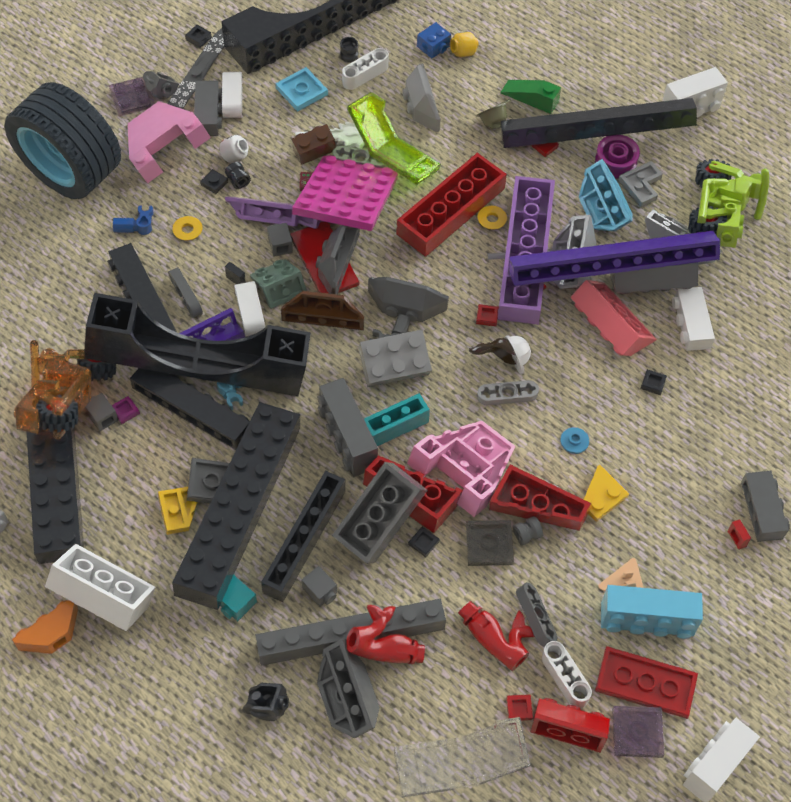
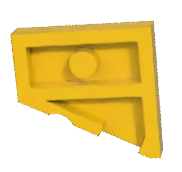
(604, 494)
(176, 510)

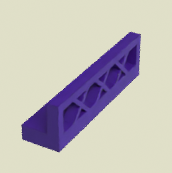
(218, 332)

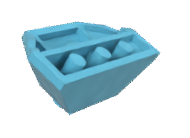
(604, 199)

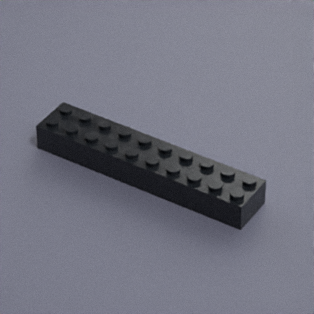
(236, 506)

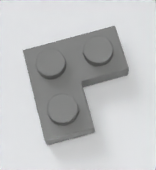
(638, 183)

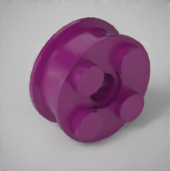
(618, 153)

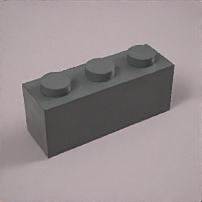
(207, 105)
(765, 506)

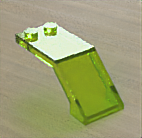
(384, 143)

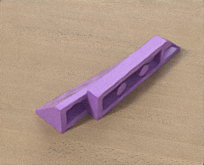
(268, 212)

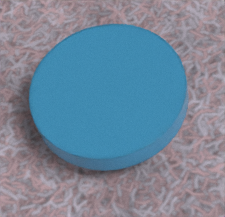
(574, 440)

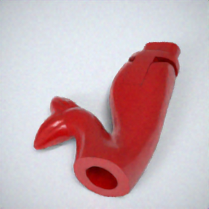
(490, 635)
(391, 648)

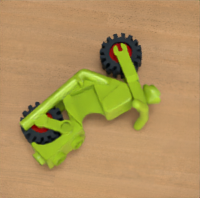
(725, 198)

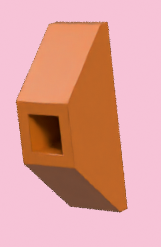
(49, 631)

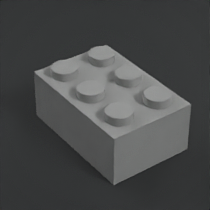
(394, 358)

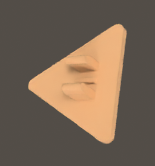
(626, 575)

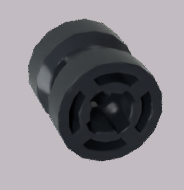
(349, 49)
(237, 175)

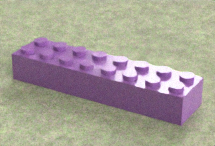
(526, 235)

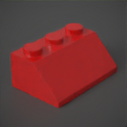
(570, 725)

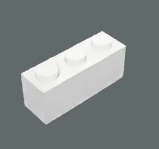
(693, 319)

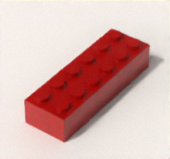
(451, 204)

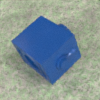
(433, 40)

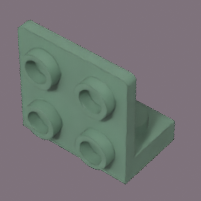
(279, 282)

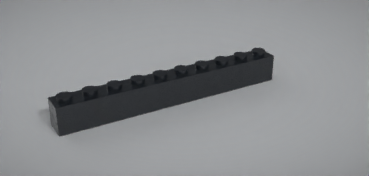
(598, 123)

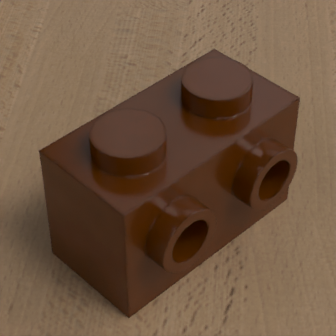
(313, 144)

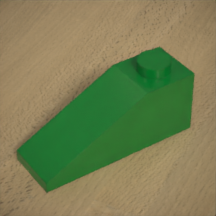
(535, 93)

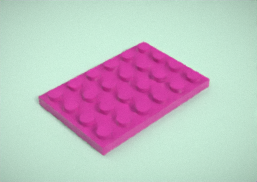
(346, 193)

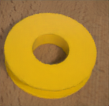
(495, 211)
(187, 221)

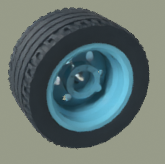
(63, 140)

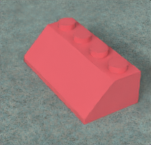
(612, 318)

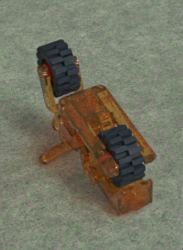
(62, 391)

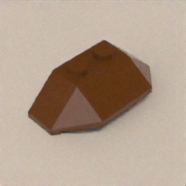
(323, 310)

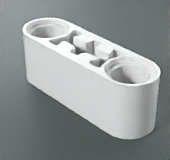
(365, 68)
(232, 94)
(249, 308)
(569, 667)

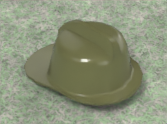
(493, 116)

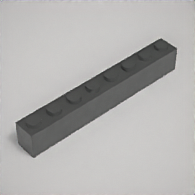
(314, 637)

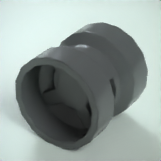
(529, 530)

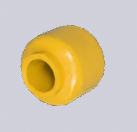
(464, 44)

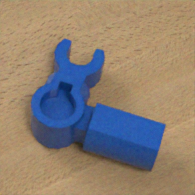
(129, 225)

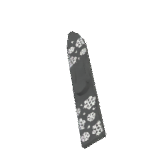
(198, 70)

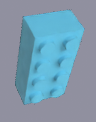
(651, 611)

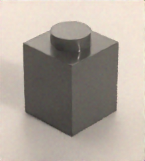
(279, 239)
(101, 412)
(319, 587)

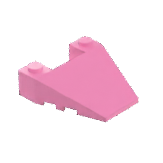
(155, 130)
(469, 458)

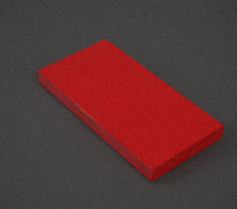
(309, 246)
(646, 682)

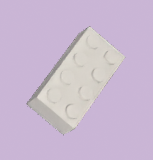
(100, 587)

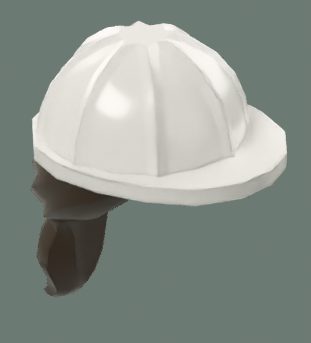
(511, 350)

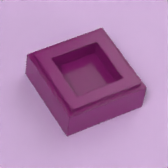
(125, 409)

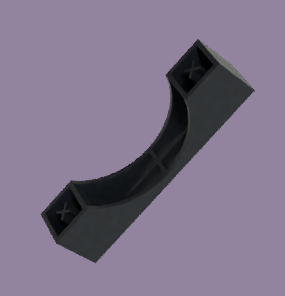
(262, 36)
(126, 335)

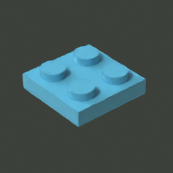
(301, 89)

